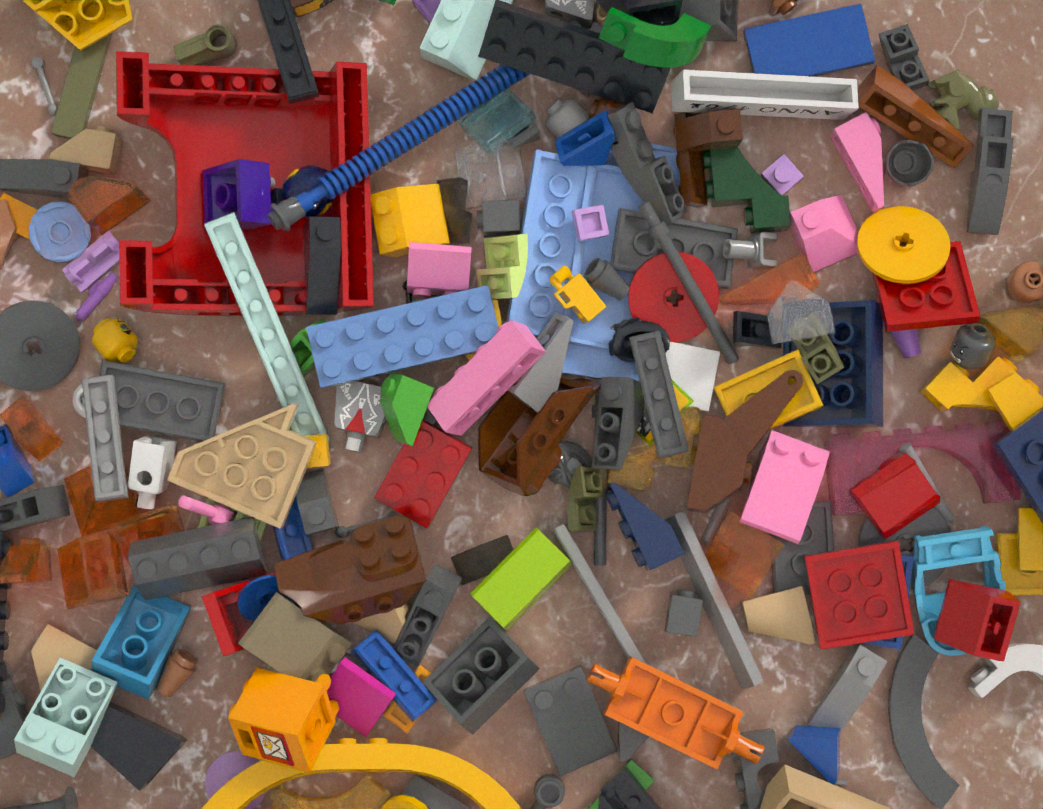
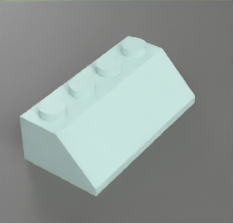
(457, 36)

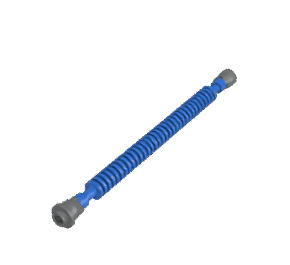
(397, 143)

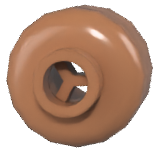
(1019, 285)

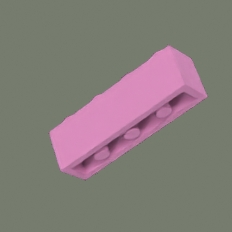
(485, 377)

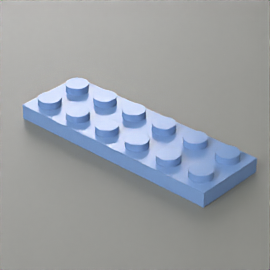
(402, 336)

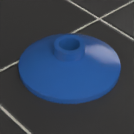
(257, 595)

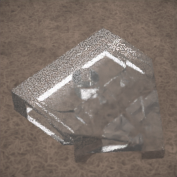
(799, 315)

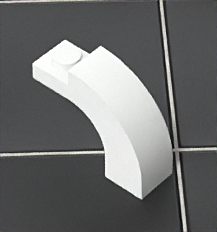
(1018, 658)

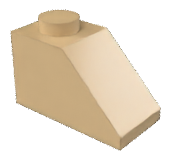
(93, 149)

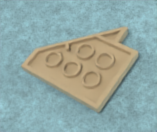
(249, 466)

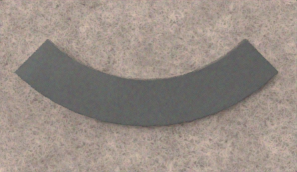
(907, 724)

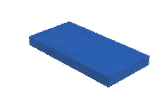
(811, 44)

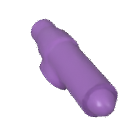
(96, 294)

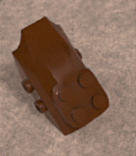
(522, 445)
(356, 575)

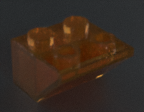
(92, 570)

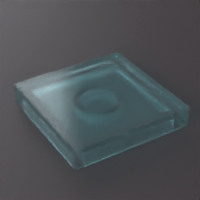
(497, 120)

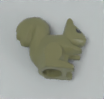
(961, 92)

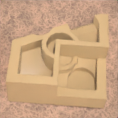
(780, 615)

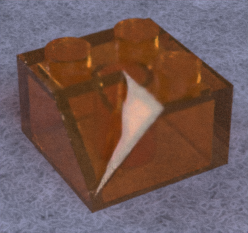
(742, 554)

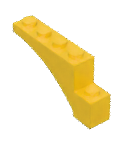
(953, 388)

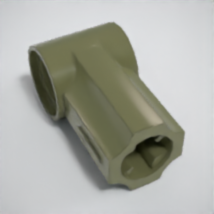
(201, 48)

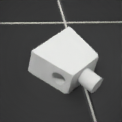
(152, 456)

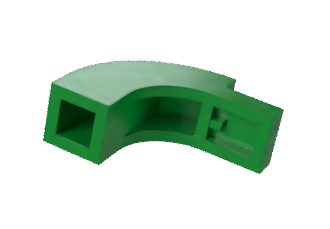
(655, 44)

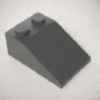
(570, 720)

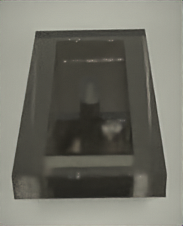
(481, 559)

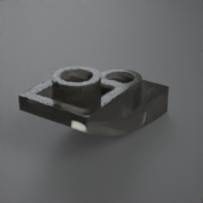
(457, 219)

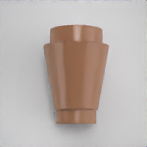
(176, 671)

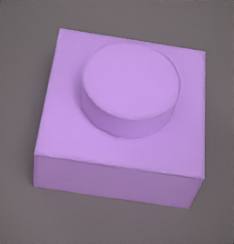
(782, 175)
(590, 223)

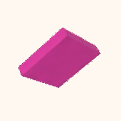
(359, 696)

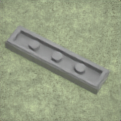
(104, 438)

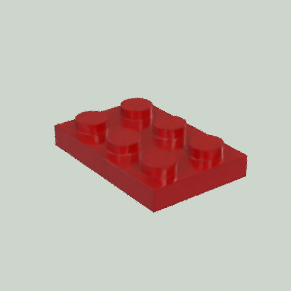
(423, 474)

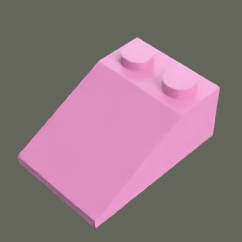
(784, 486)

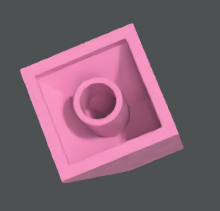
(824, 232)

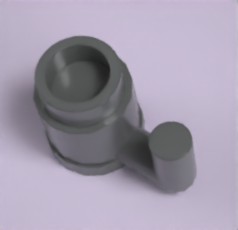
(548, 791)

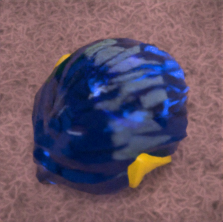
(306, 180)

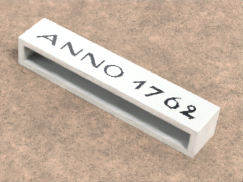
(764, 94)

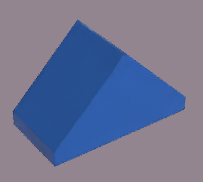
(587, 143)
(819, 747)

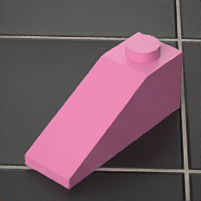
(861, 151)

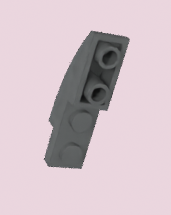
(991, 171)
(647, 175)

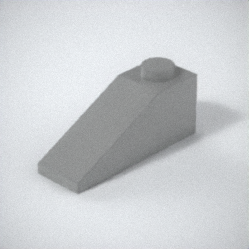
(544, 376)
(848, 688)

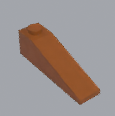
(911, 116)

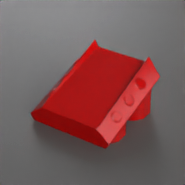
(895, 495)

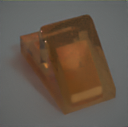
(31, 429)

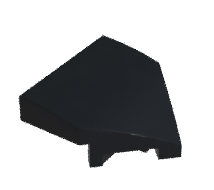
(625, 793)

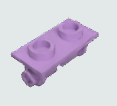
(93, 262)

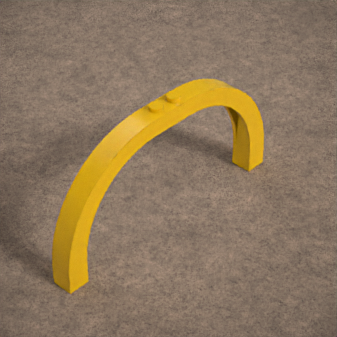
(368, 758)

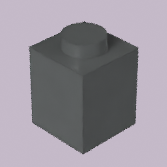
(499, 218)
(683, 613)

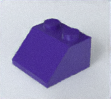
(238, 188)

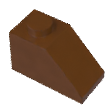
(709, 131)

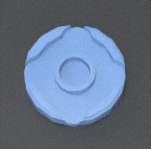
(59, 232)

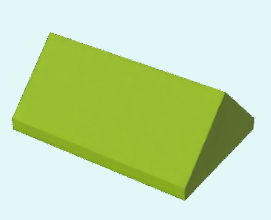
(521, 579)

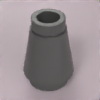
(606, 279)

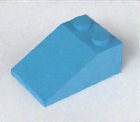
(140, 642)

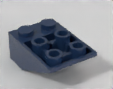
(651, 534)

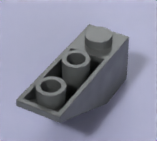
(617, 421)
(426, 614)

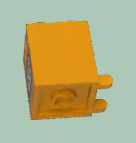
(283, 718)

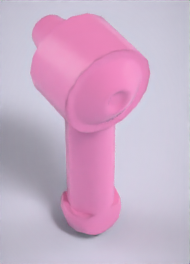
(215, 513)

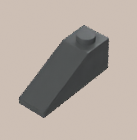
(39, 176)
(33, 508)

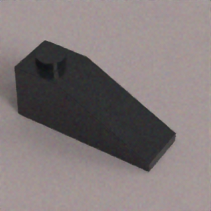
(322, 264)

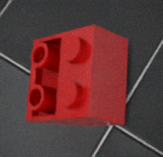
(977, 619)

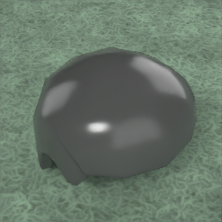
(908, 162)

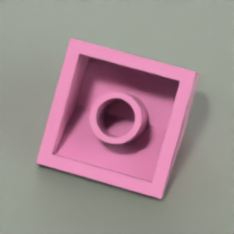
(437, 269)

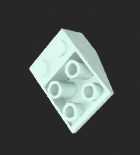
(65, 717)

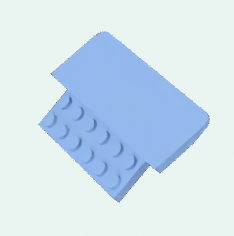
(553, 243)

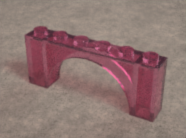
(861, 458)

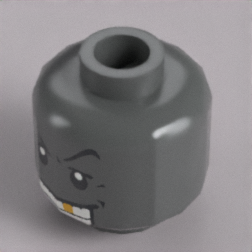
(973, 346)

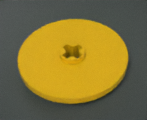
(922, 256)

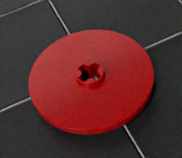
(656, 280)

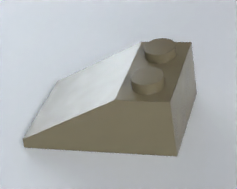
(294, 642)

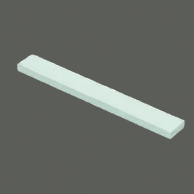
(264, 323)

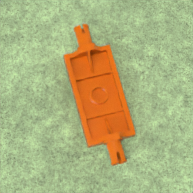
(674, 713)

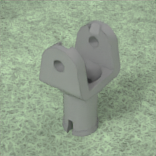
(751, 250)

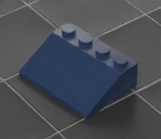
(856, 392)

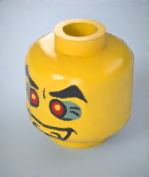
(114, 340)

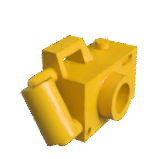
(577, 294)

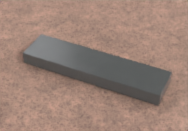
(658, 394)

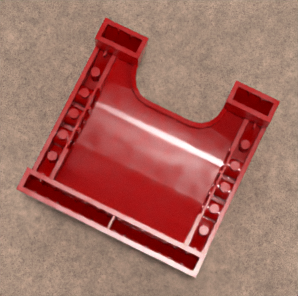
(244, 114)

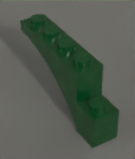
(736, 183)

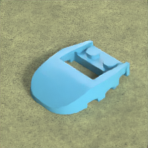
(948, 551)

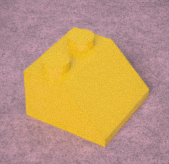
(408, 216)

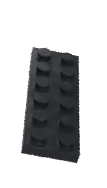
(569, 56)

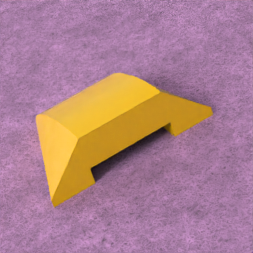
(83, 20)

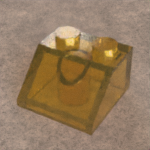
(1016, 330)

